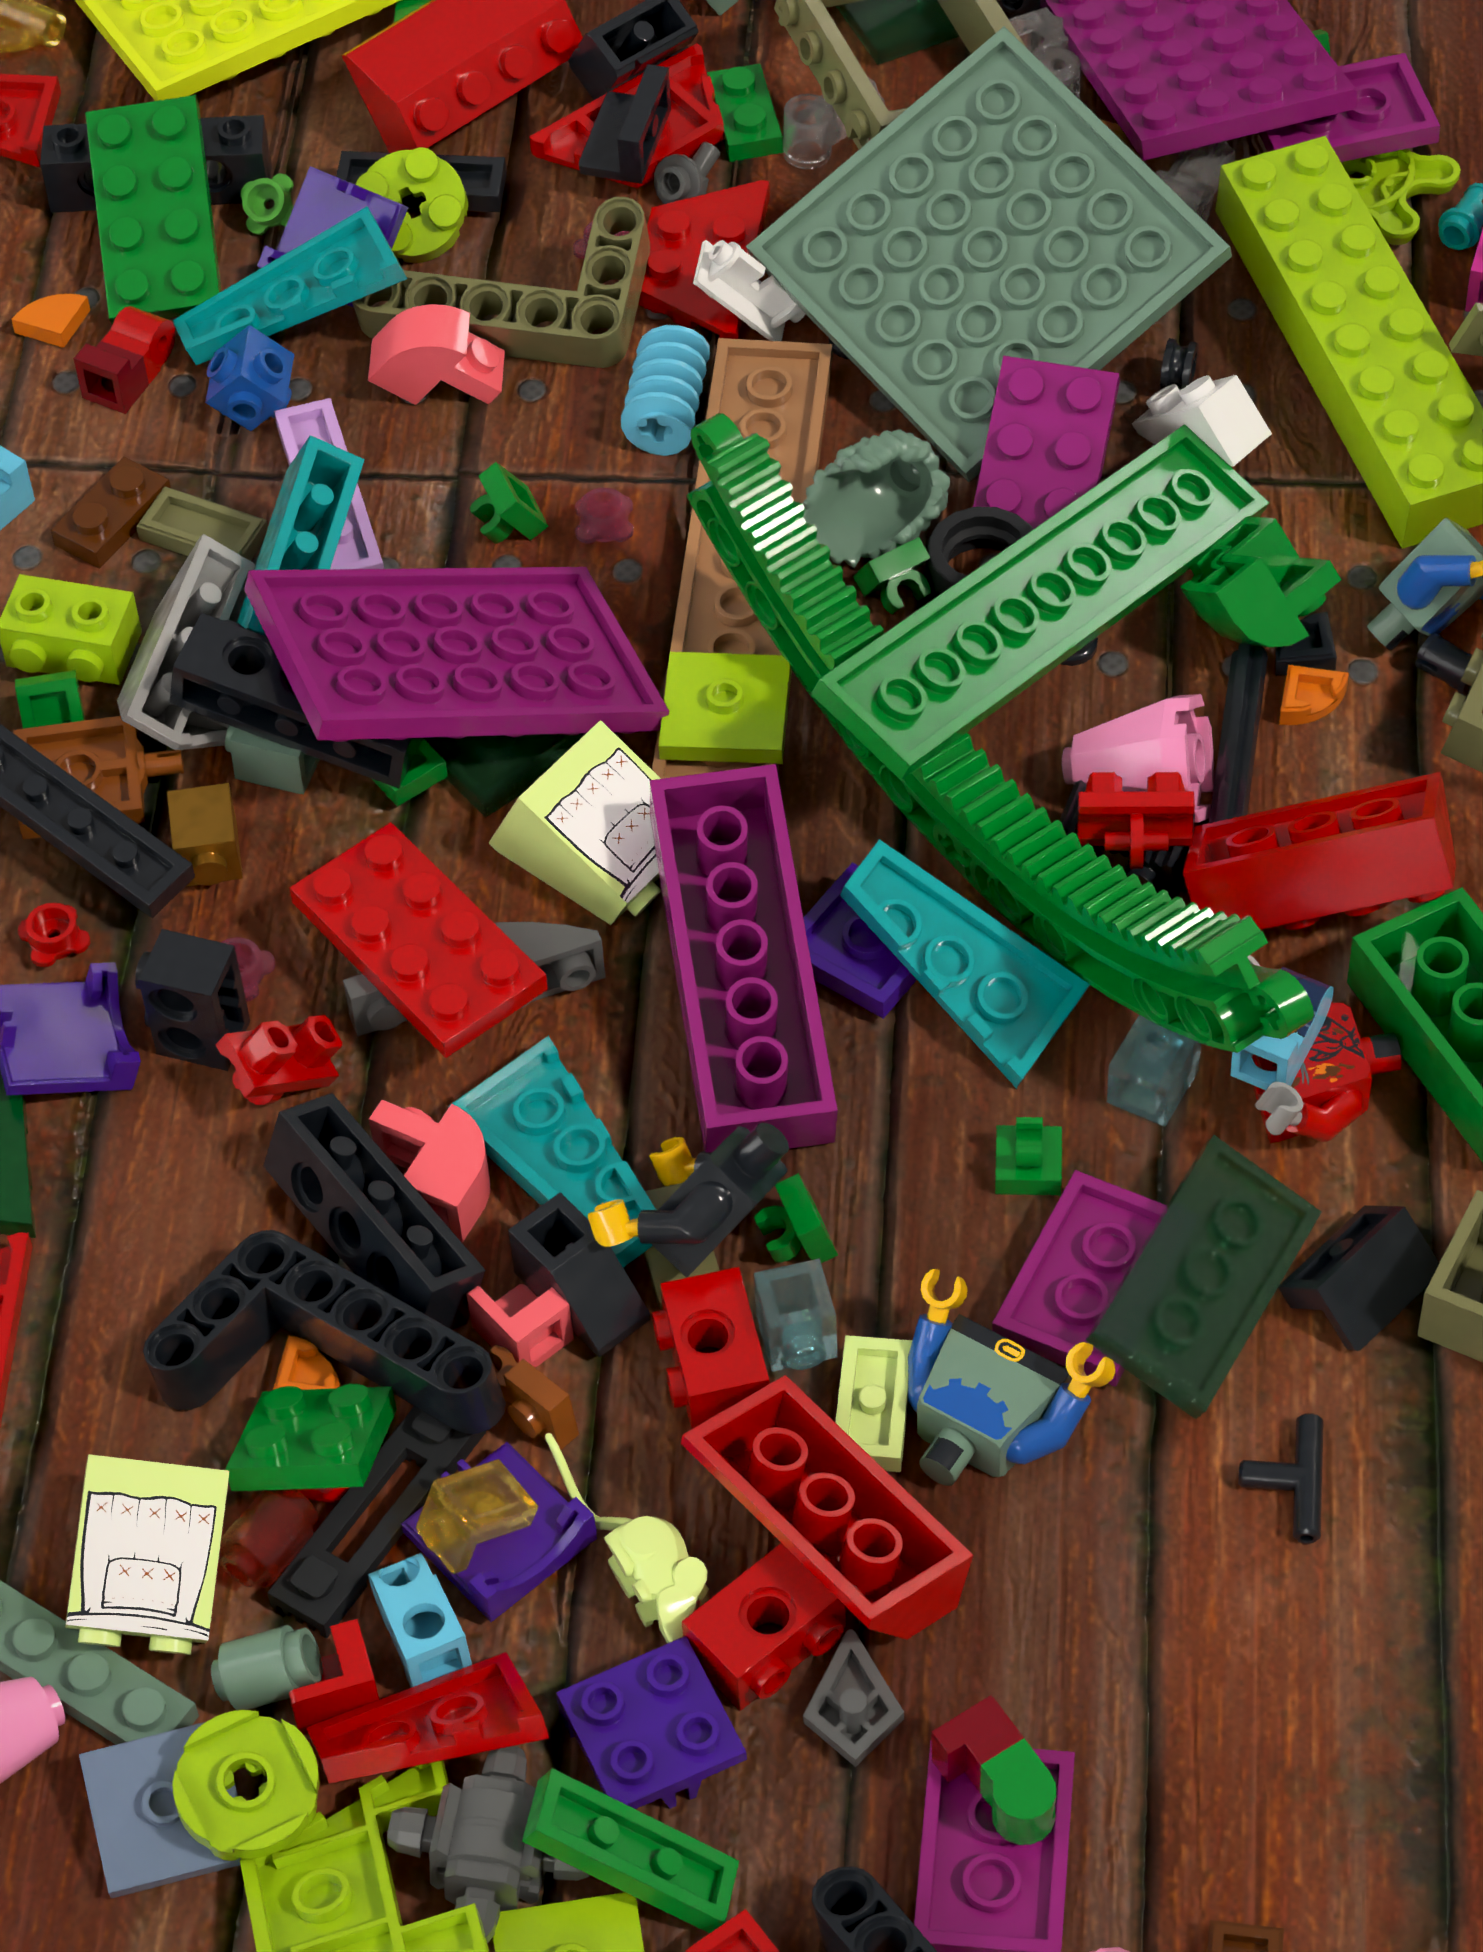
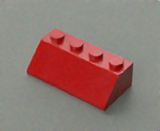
(456, 63)
(1326, 855)
(834, 1509)

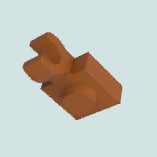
(535, 1400)

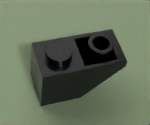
(560, 1252)

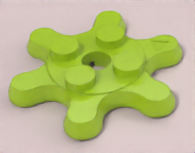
(1392, 180)

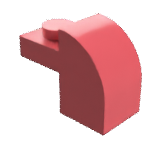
(433, 346)
(442, 1160)

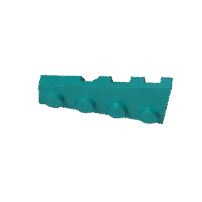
(302, 284)
(974, 966)
(551, 1140)

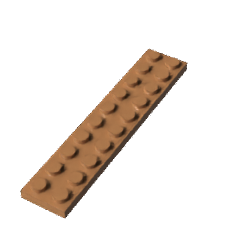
(782, 397)

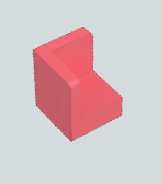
(522, 1322)

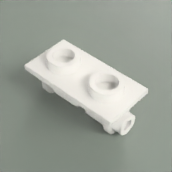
(732, 280)

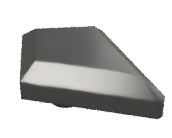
(853, 1703)

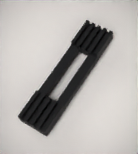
(323, 1587)

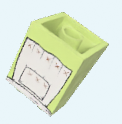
(588, 827)
(146, 1553)

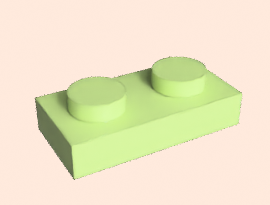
(875, 1396)

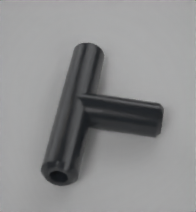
(1302, 1477)

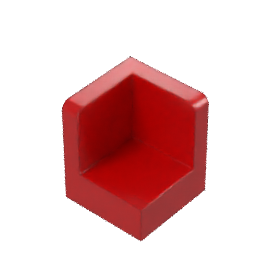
(344, 1684)

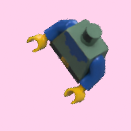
(1431, 585)
(987, 1396)

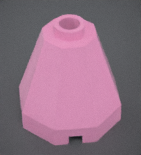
(1146, 742)

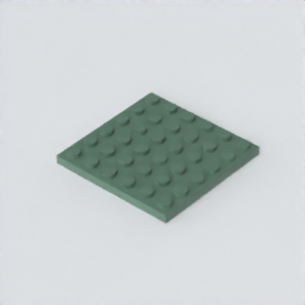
(982, 233)

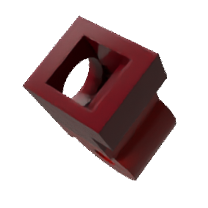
(128, 356)

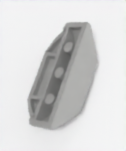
(207, 583)

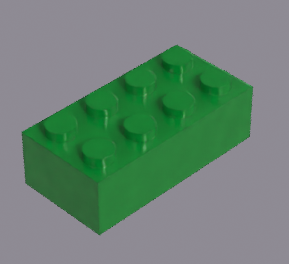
(1426, 986)

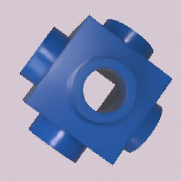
(250, 378)

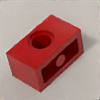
(703, 1314)
(770, 1591)

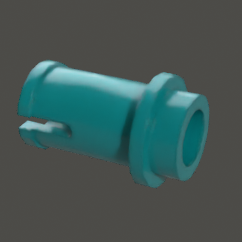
(1462, 225)

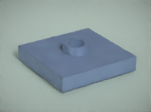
(137, 1815)

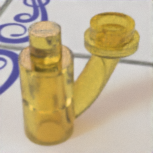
(29, 25)

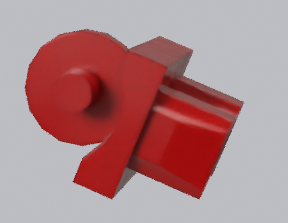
(1135, 819)
(282, 1058)

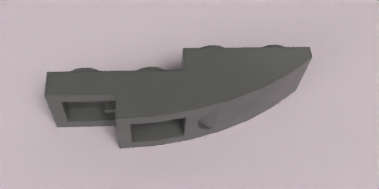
(566, 954)

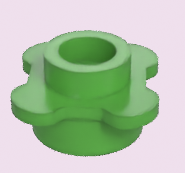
(254, 199)

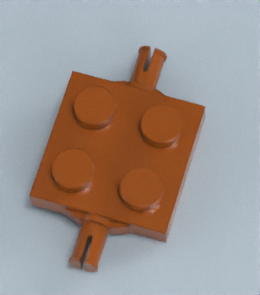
(105, 759)

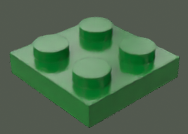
(312, 1438)

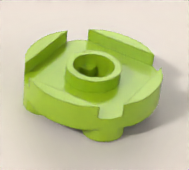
(442, 213)
(260, 1745)

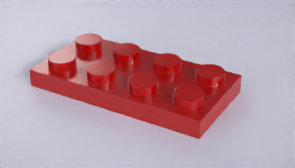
(418, 939)

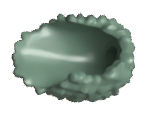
(876, 496)

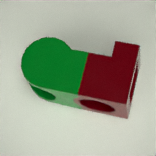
(1001, 1768)

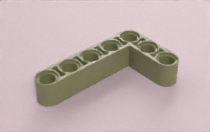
(525, 306)

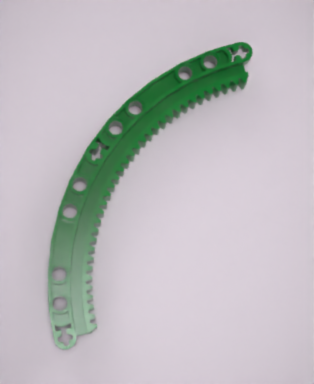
(1107, 928)

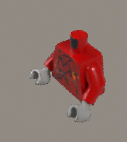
(1331, 1083)

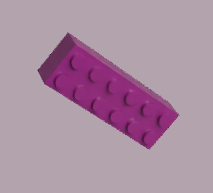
(742, 956)

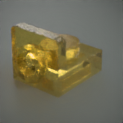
(471, 1510)

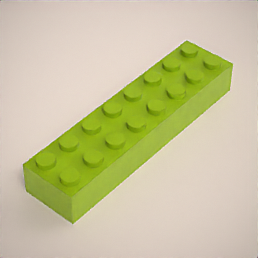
(1359, 334)

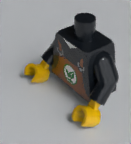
(709, 1204)

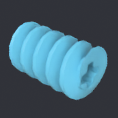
(665, 389)

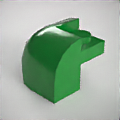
(1257, 585)

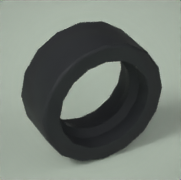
(966, 531)

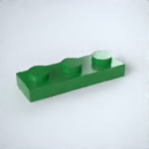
(631, 1851)

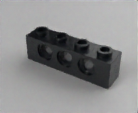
(233, 149)
(239, 682)
(370, 1210)

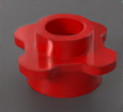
(49, 921)

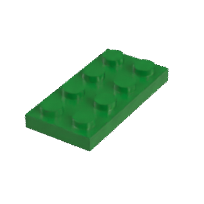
(153, 206)

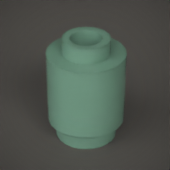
(266, 1667)

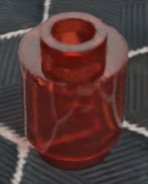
(267, 1537)

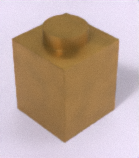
(206, 832)

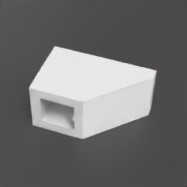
(1214, 410)

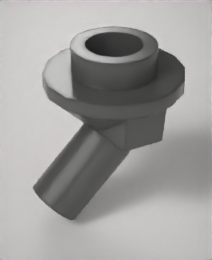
(682, 177)

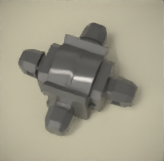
(478, 1840)

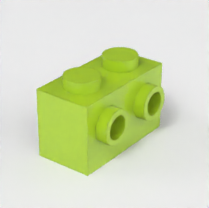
(68, 628)

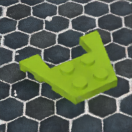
(337, 1885)

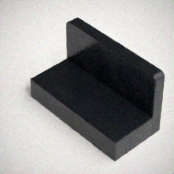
(628, 129)
(1364, 1273)

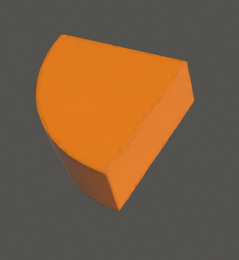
(52, 318)
(1311, 694)
(305, 1367)

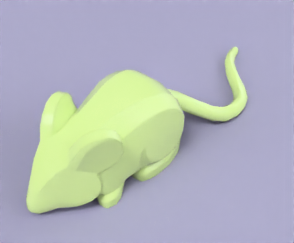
(648, 1563)

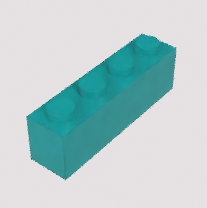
(307, 514)

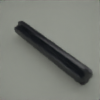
(1239, 733)

